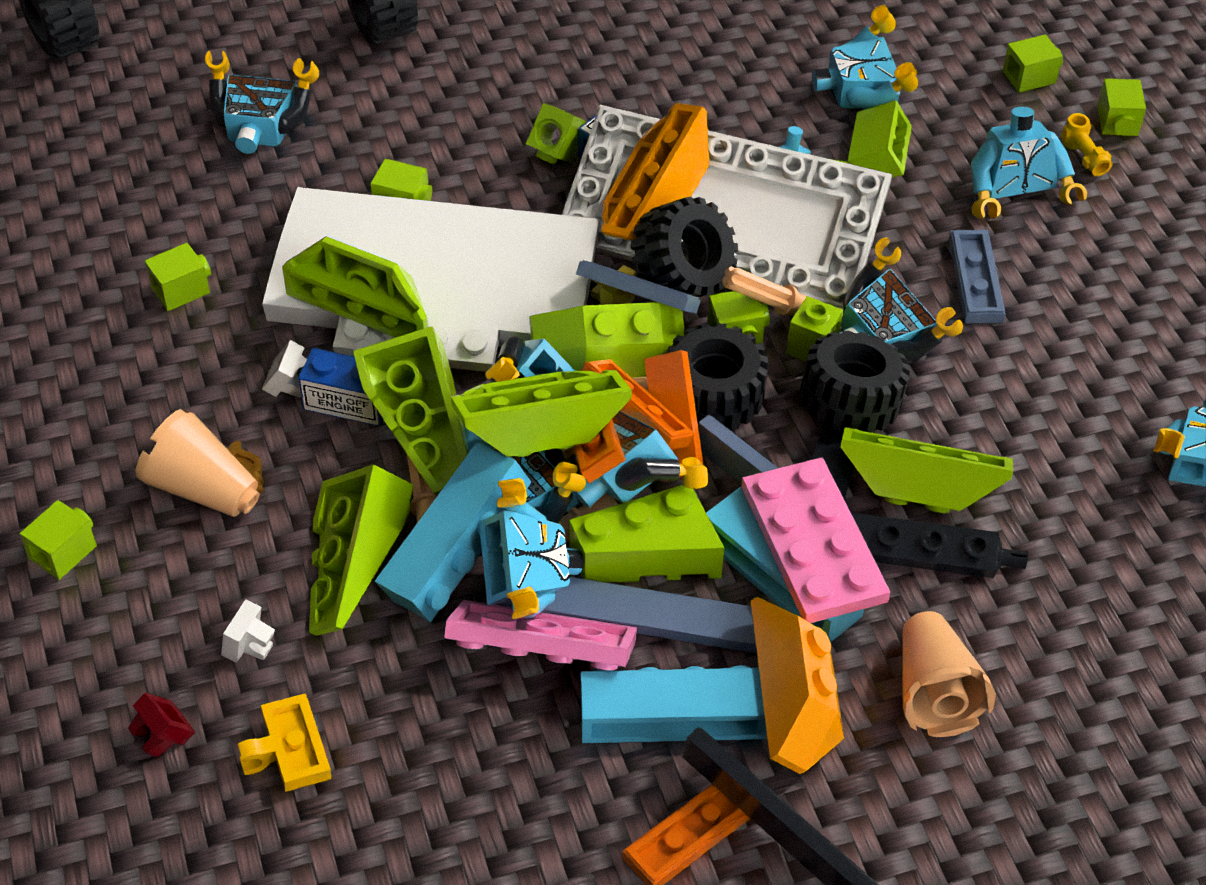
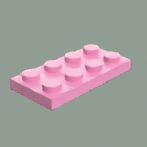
(815, 540)
(550, 634)

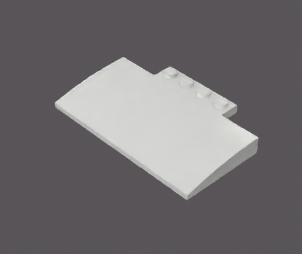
(471, 266)

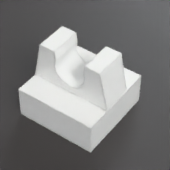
(285, 371)
(247, 634)

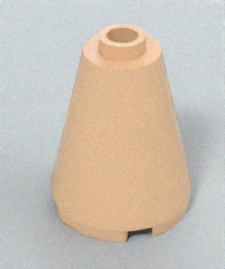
(197, 466)
(941, 678)

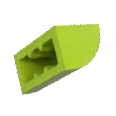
(881, 139)

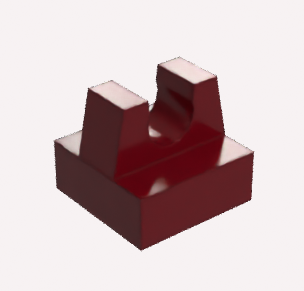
(164, 721)

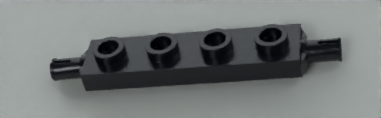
(936, 546)

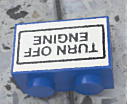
(334, 388)

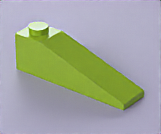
(413, 392)
(357, 526)

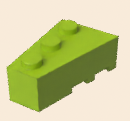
(648, 537)

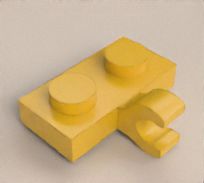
(290, 742)

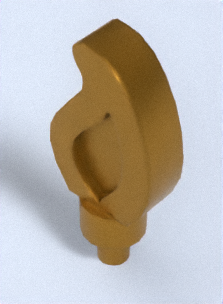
(250, 461)

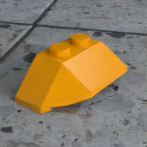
(659, 170)
(796, 687)

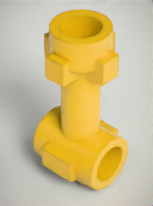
(1076, 136)

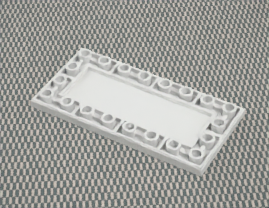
(790, 211)

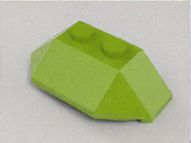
(356, 287)
(610, 332)
(542, 410)
(924, 471)

